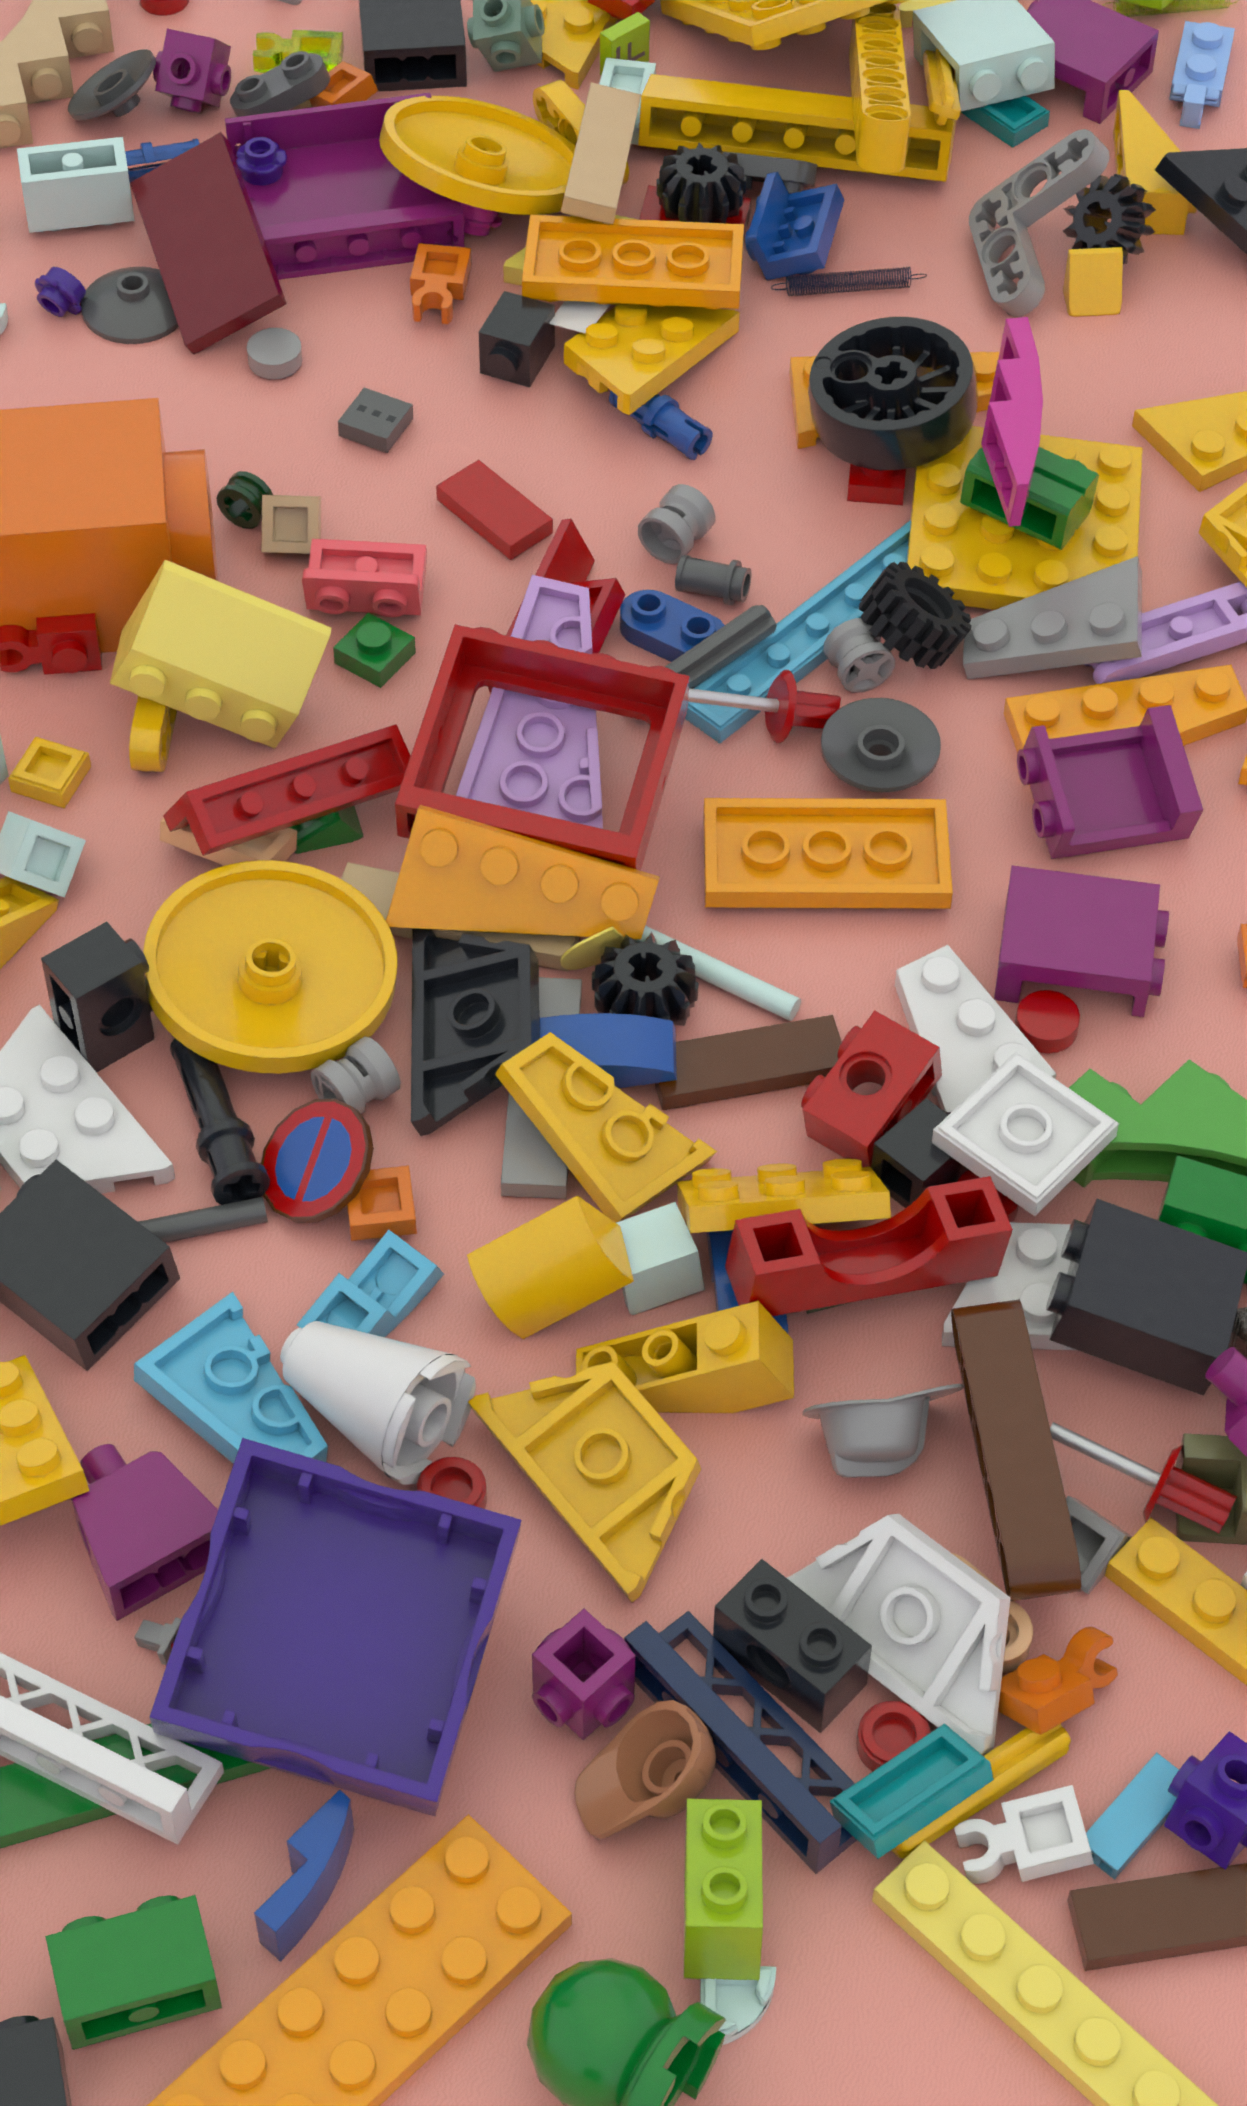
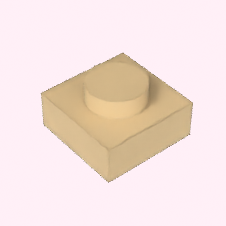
(290, 523)

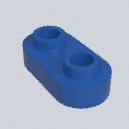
(664, 623)

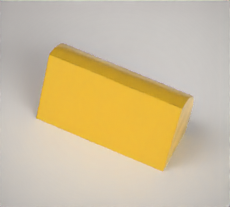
(551, 1266)

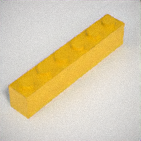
(778, 125)

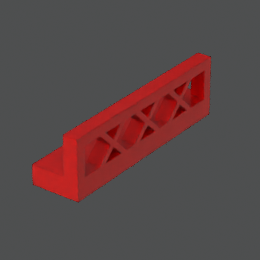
(292, 790)

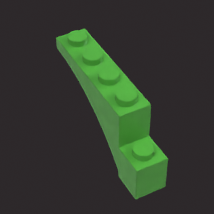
(1186, 1116)

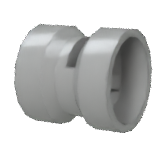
(680, 519)
(358, 1077)

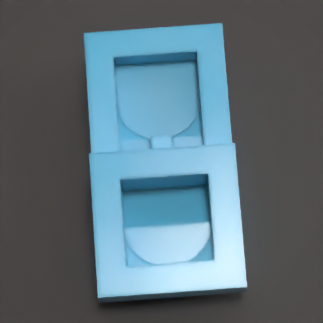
(379, 1290)

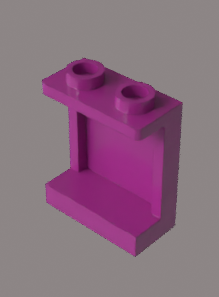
(1097, 50)
(1111, 786)
(1081, 935)

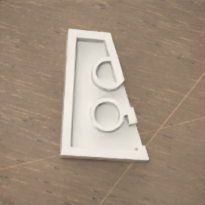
(961, 1018)

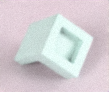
(38, 854)
(661, 1259)

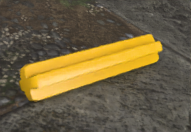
(1010, 1765)

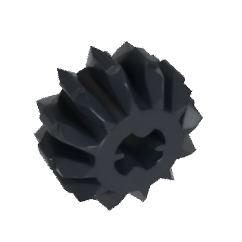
(701, 185)
(1114, 200)
(646, 980)

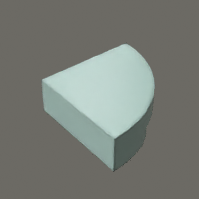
(739, 2001)

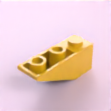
(705, 1362)

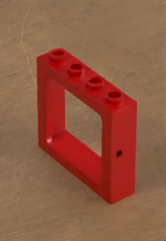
(544, 670)

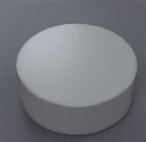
(274, 353)

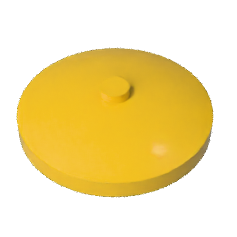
(478, 153)
(269, 966)

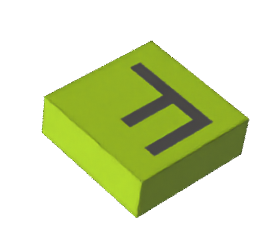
(626, 40)

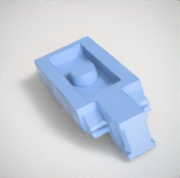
(1201, 69)

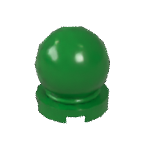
(614, 2038)

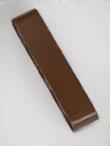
(1015, 1451)

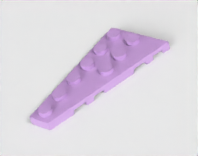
(533, 748)

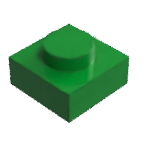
(374, 650)

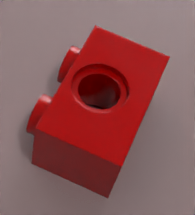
(879, 1054)

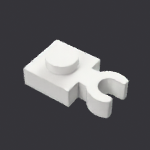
(1039, 1834)

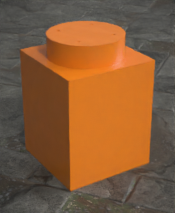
(95, 511)

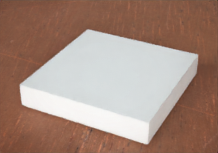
(1025, 1133)

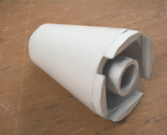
(381, 1393)

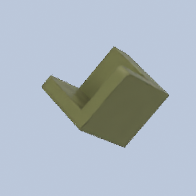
(1225, 1466)

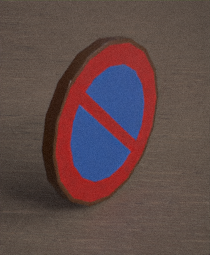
(317, 1160)

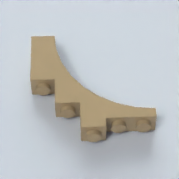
(38, 55)

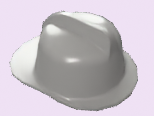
(876, 1434)

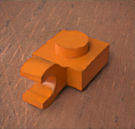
(1052, 1691)

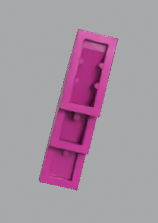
(1014, 418)

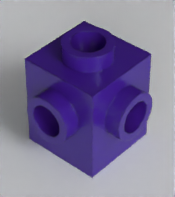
(1211, 1806)

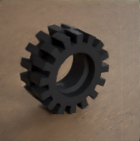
(915, 615)

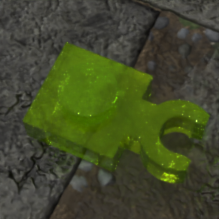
(274, 49)

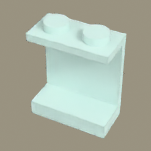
(990, 45)

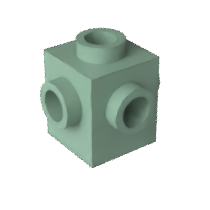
(507, 32)

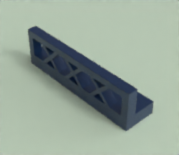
(741, 1749)

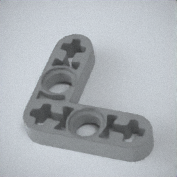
(1081, 161)

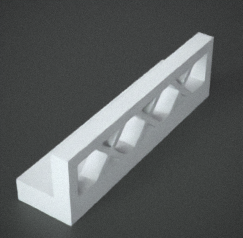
(92, 1770)

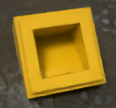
(1093, 281)

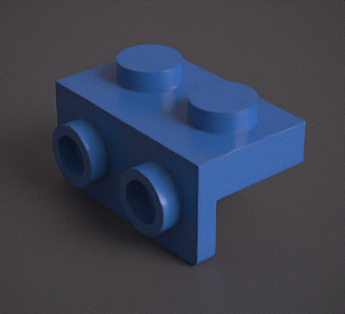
(793, 230)

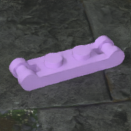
(1183, 633)

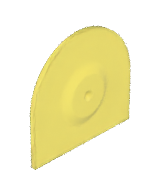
(589, 951)

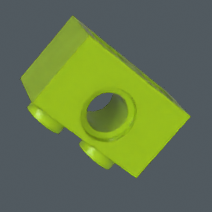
(723, 1889)

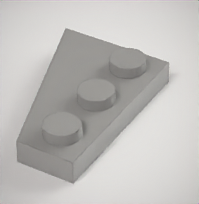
(1062, 627)

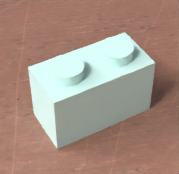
(75, 184)

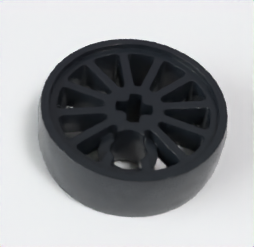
(884, 402)

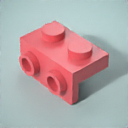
(365, 577)

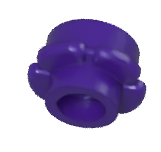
(261, 161)
(60, 292)

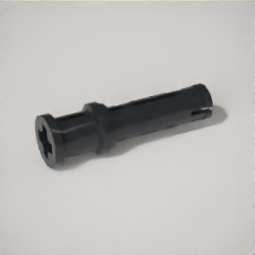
(223, 1138)

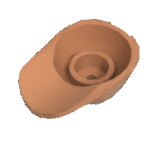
(646, 1770)

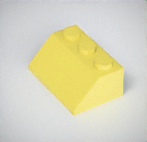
(219, 654)

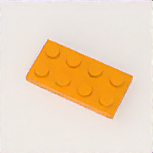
(633, 262)
(826, 853)

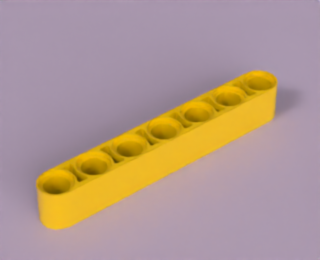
(879, 90)

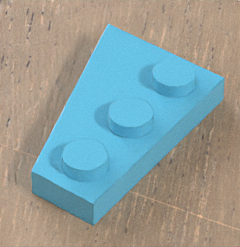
(226, 1387)

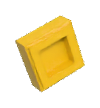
(49, 772)

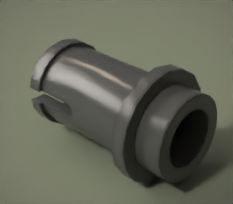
(713, 579)

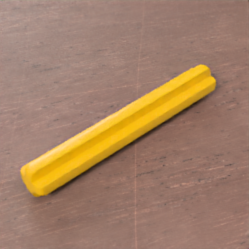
(941, 87)

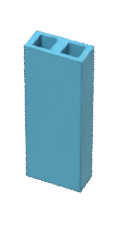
(1133, 1817)

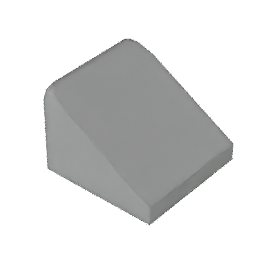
(1095, 1540)

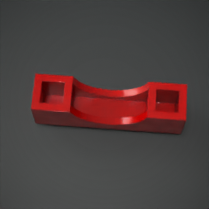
(939, 1240)

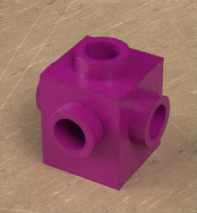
(192, 70)
(583, 1676)

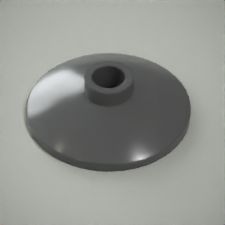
(113, 87)
(129, 306)
(880, 745)

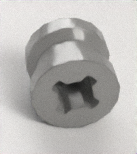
(858, 656)

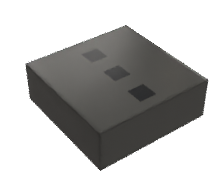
(375, 420)

